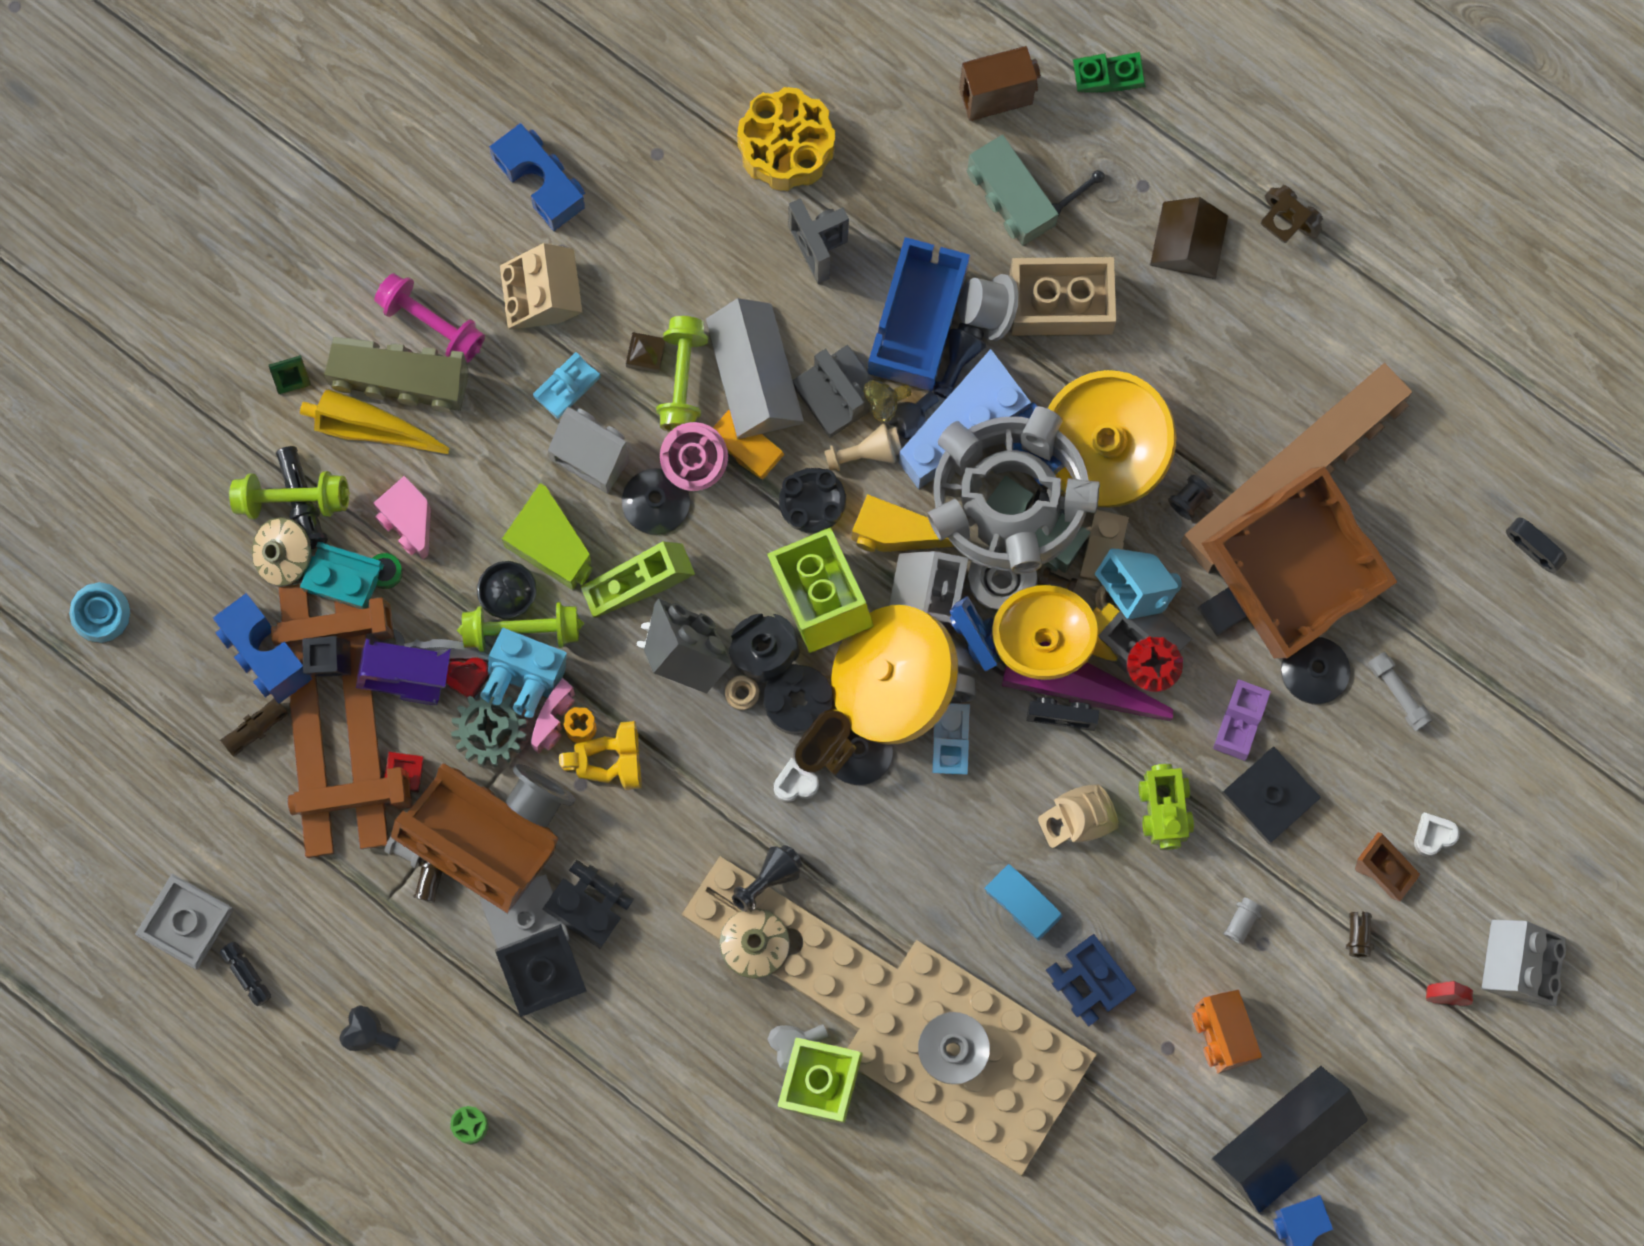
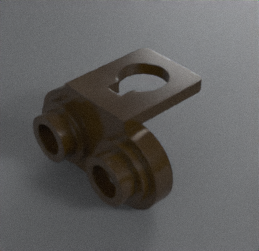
(1284, 202)
(825, 743)

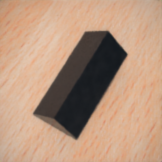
(1290, 1138)

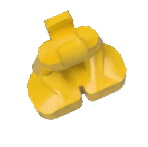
(628, 763)

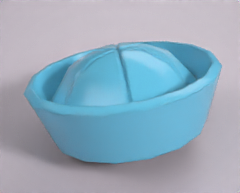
(92, 605)

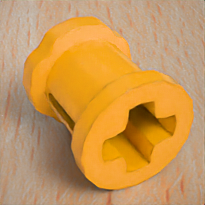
(582, 715)

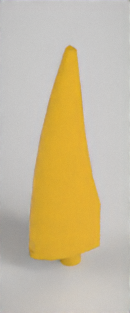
(357, 420)

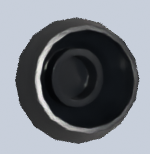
(506, 589)

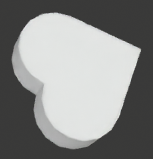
(795, 783)
(1435, 834)

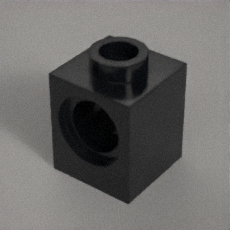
(326, 656)

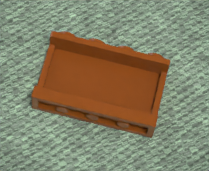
(475, 838)

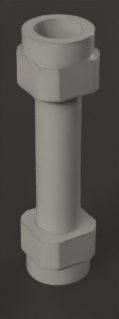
(1383, 667)

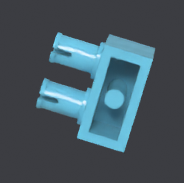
(525, 664)

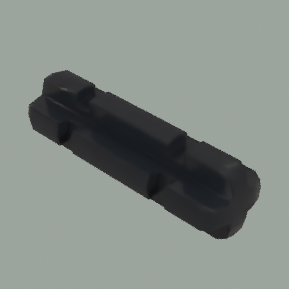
(245, 973)

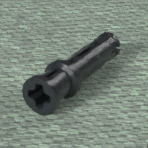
(303, 513)

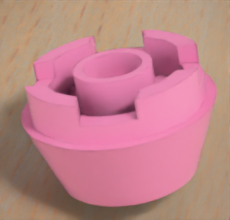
(693, 456)

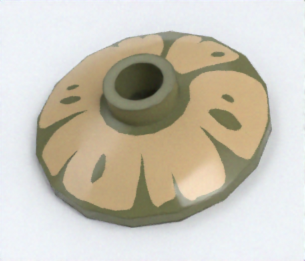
(292, 551)
(757, 961)

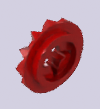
(1145, 676)

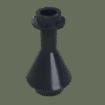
(964, 345)
(778, 868)

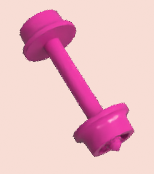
(395, 293)

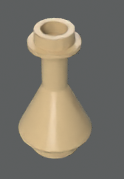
(880, 445)

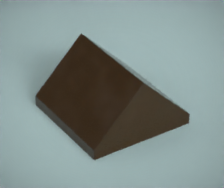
(1189, 237)

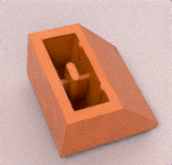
(1226, 1031)

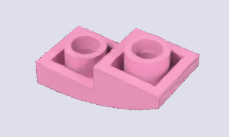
(547, 727)

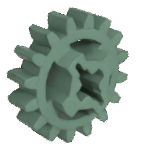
(475, 731)

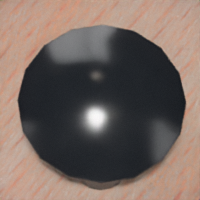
(812, 500)

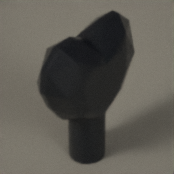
(911, 416)
(365, 1031)

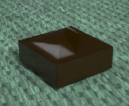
(645, 352)

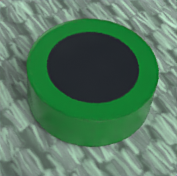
(391, 572)

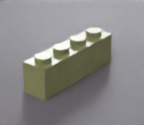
(398, 373)

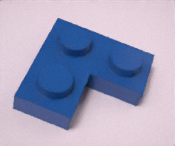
(977, 633)

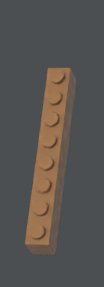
(1322, 444)

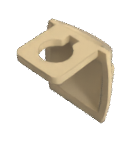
(1084, 813)

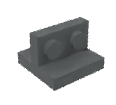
(817, 236)
(835, 389)

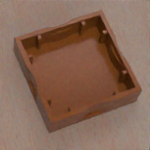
(1298, 562)

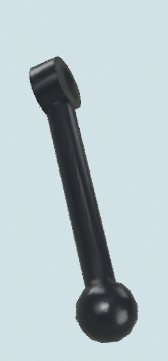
(1097, 177)

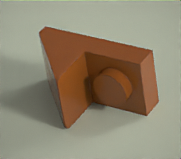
(1387, 867)

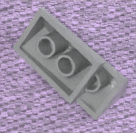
(753, 368)

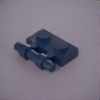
(1099, 973)

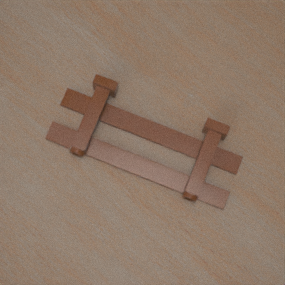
(369, 789)

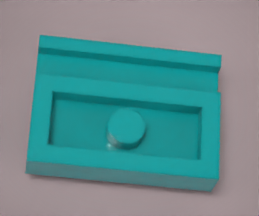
(341, 576)

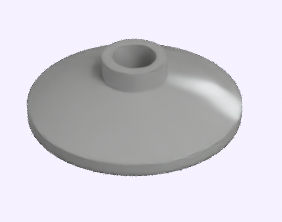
(956, 1029)

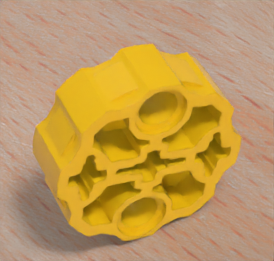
(809, 138)

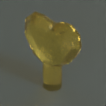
(884, 398)

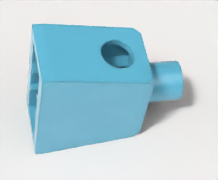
(1137, 582)

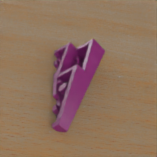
(1092, 687)

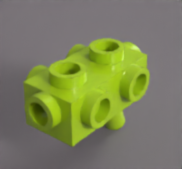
(1167, 817)

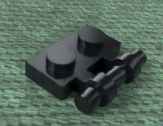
(583, 913)

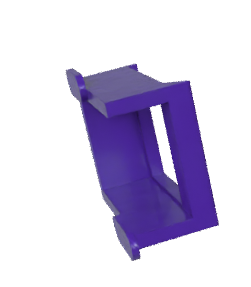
(403, 671)

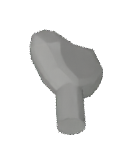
(783, 1039)

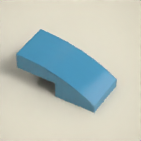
(952, 740)
(1023, 902)

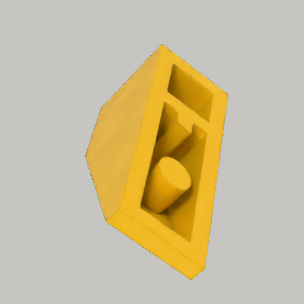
(893, 528)

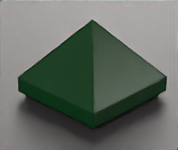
(289, 374)

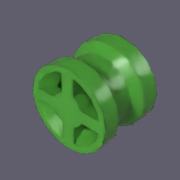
(466, 1120)

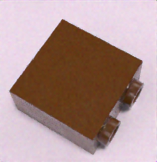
(998, 83)

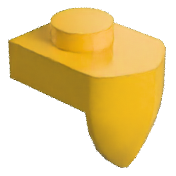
(1103, 618)

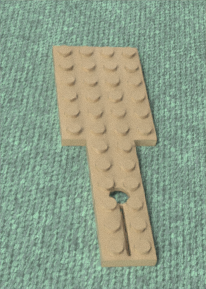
(1029, 1061)

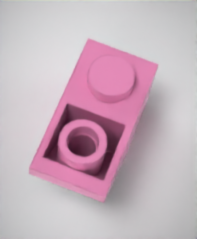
(408, 514)

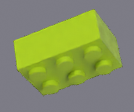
(820, 590)

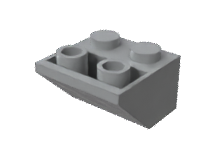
(589, 449)
(929, 583)
(1524, 962)

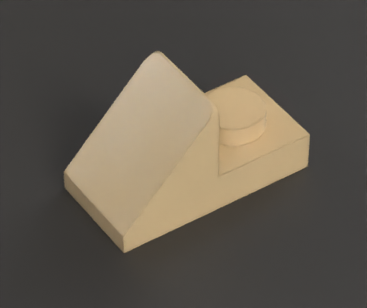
(1106, 533)

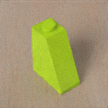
(548, 540)

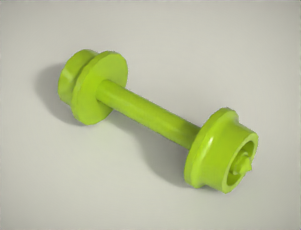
(684, 333)
(247, 496)
(565, 624)

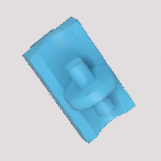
(566, 385)

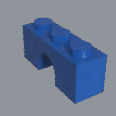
(521, 154)
(245, 628)
(1302, 1222)

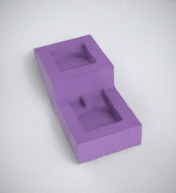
(1241, 720)

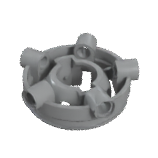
(1001, 531)

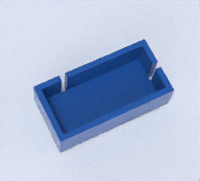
(918, 314)

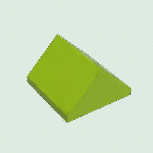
(819, 1080)

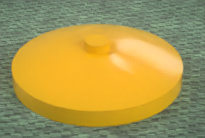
(1119, 432)
(895, 675)

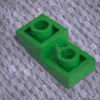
(1110, 74)

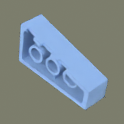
(981, 396)

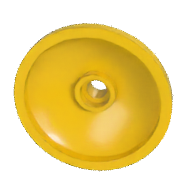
(1049, 616)

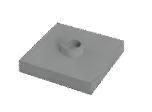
(524, 917)
(184, 921)

